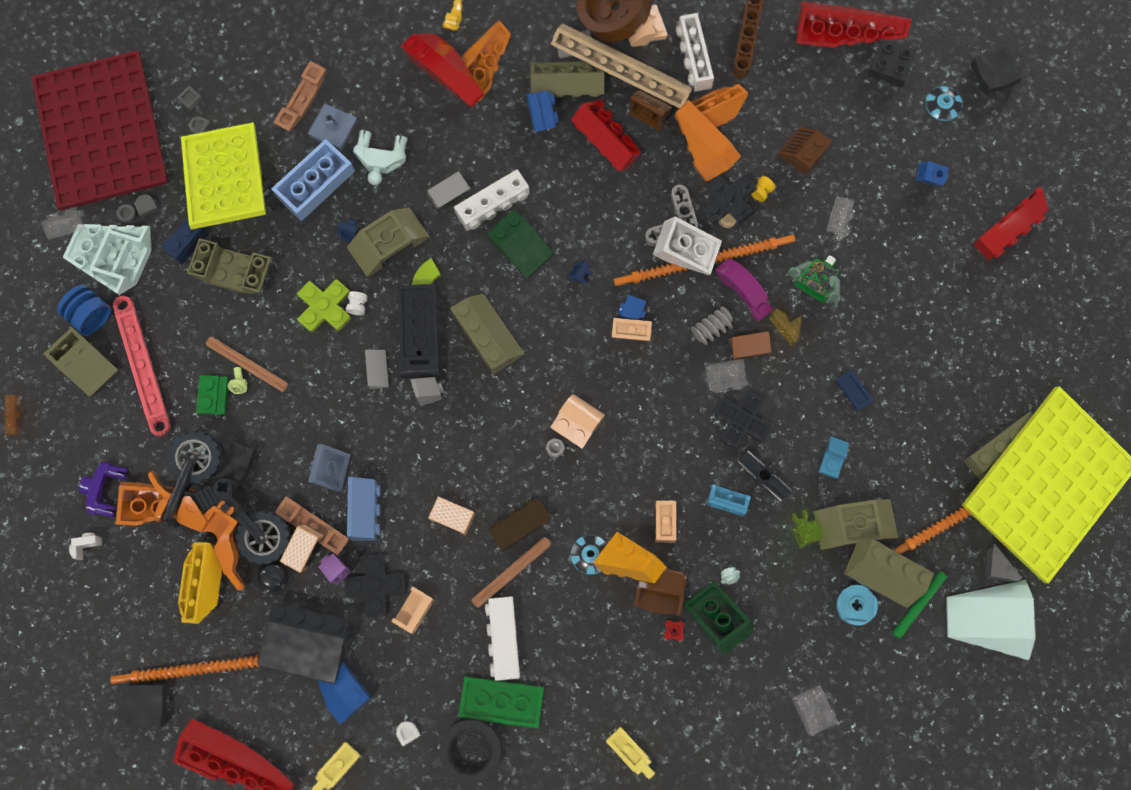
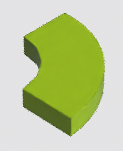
(426, 273)

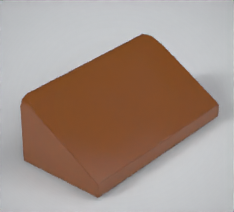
(750, 345)

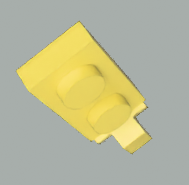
(630, 752)
(336, 767)

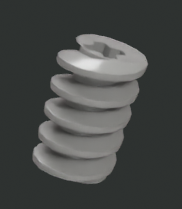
(712, 325)

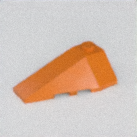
(485, 55)
(708, 146)
(138, 503)

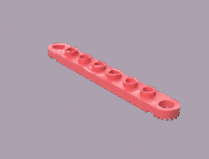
(141, 366)

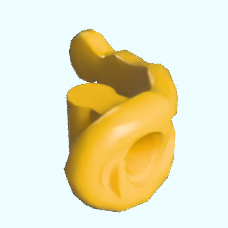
(453, 20)

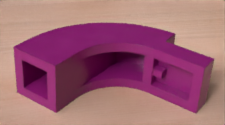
(746, 286)

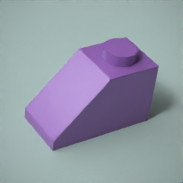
(334, 568)

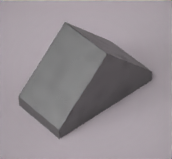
(999, 567)

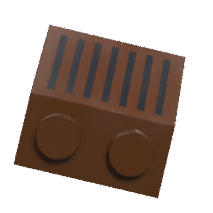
(649, 109)
(805, 149)

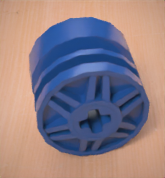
(84, 310)

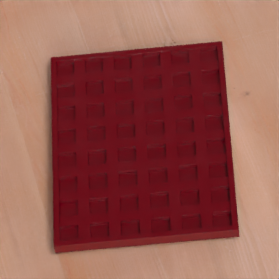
(99, 130)

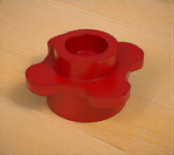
(674, 635)

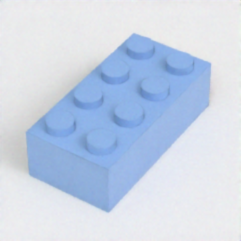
(313, 180)

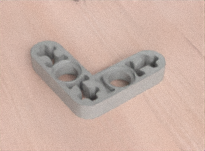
(675, 199)

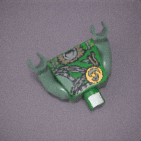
(818, 279)

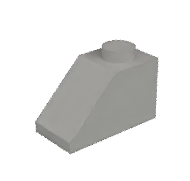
(427, 390)

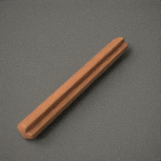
(247, 364)
(511, 572)

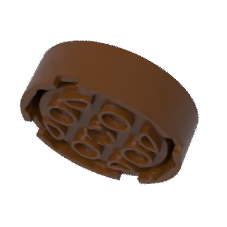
(612, 24)

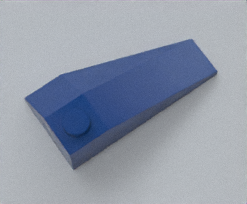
(345, 696)

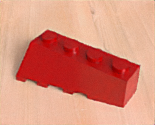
(606, 134)
(1012, 225)

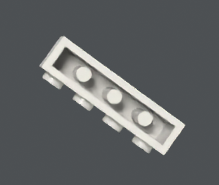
(695, 52)
(492, 200)

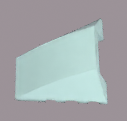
(111, 254)
(994, 618)

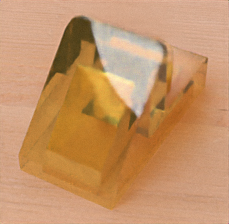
(788, 330)

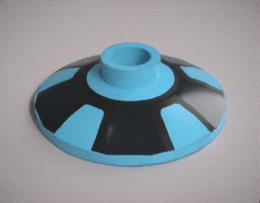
(941, 110)
(579, 553)

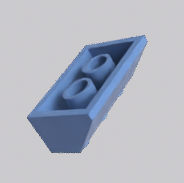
(363, 509)

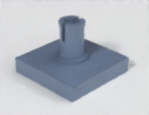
(333, 126)
(329, 468)

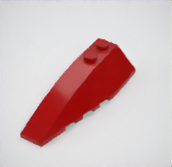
(842, 25)
(443, 65)
(223, 757)

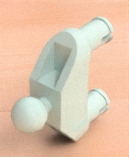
(379, 160)

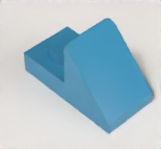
(833, 457)

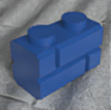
(541, 110)

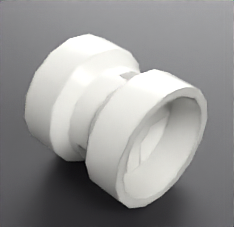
(356, 303)

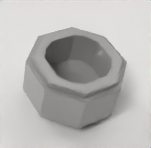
(555, 448)

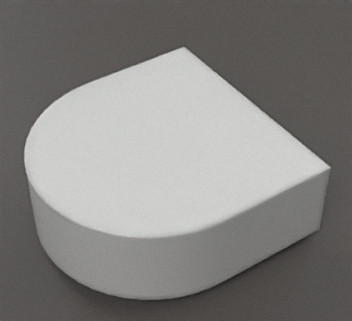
(407, 732)

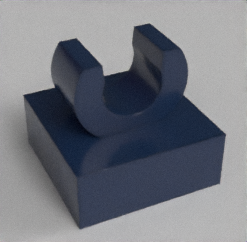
(347, 231)
(578, 272)

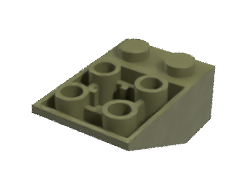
(81, 361)

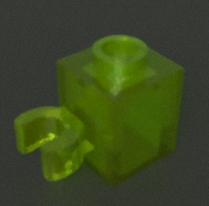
(806, 532)

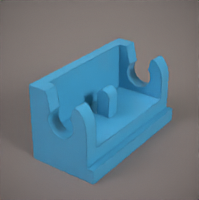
(728, 500)

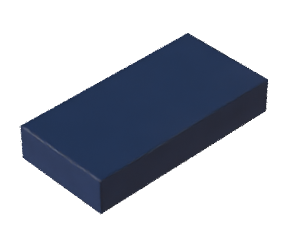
(854, 391)

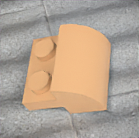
(650, 31)
(577, 420)

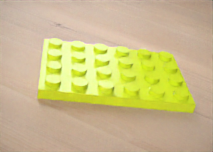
(222, 176)

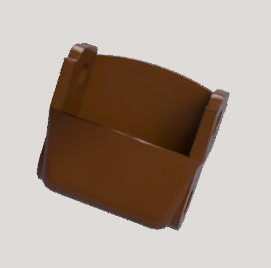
(664, 595)

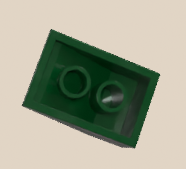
(519, 244)
(719, 618)

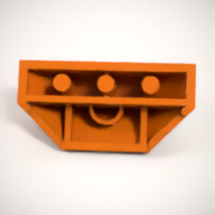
(721, 104)

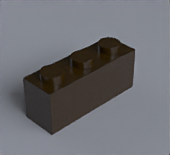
(519, 524)

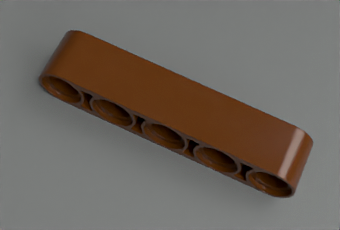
(747, 42)

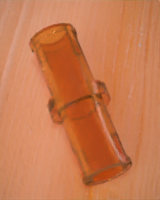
(10, 414)

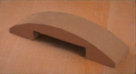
(302, 98)
(298, 516)

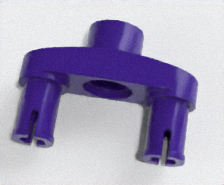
(94, 487)

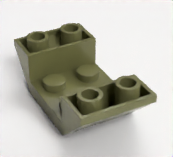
(386, 238)
(228, 268)
(849, 522)

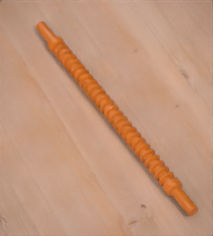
(772, 243)
(910, 544)
(137, 676)

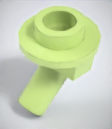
(238, 384)

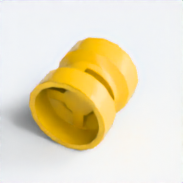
(764, 187)

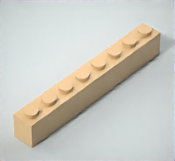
(621, 65)

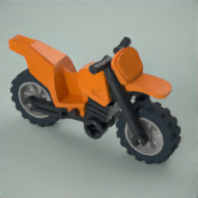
(215, 509)

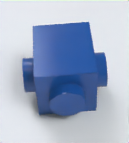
(932, 174)
(632, 309)

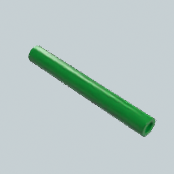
(919, 605)

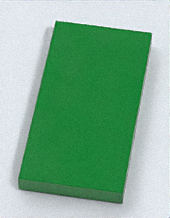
(501, 702)

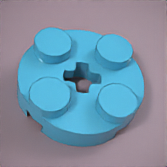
(864, 597)

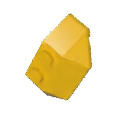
(199, 583)

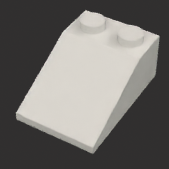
(687, 246)

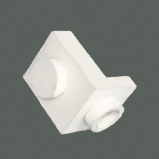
(87, 540)

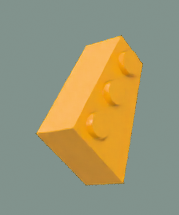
(629, 559)

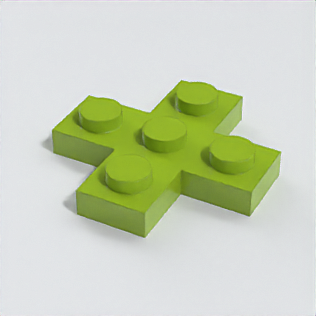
(323, 306)

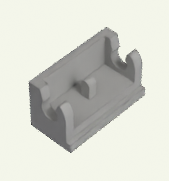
(447, 190)

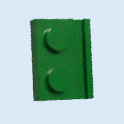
(212, 395)

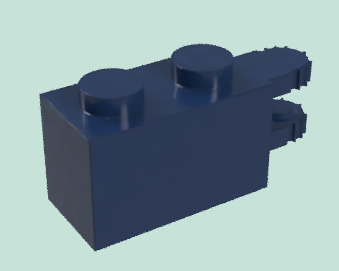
(183, 242)

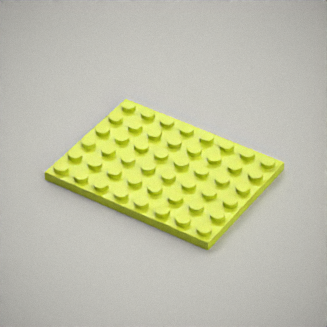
(1050, 485)

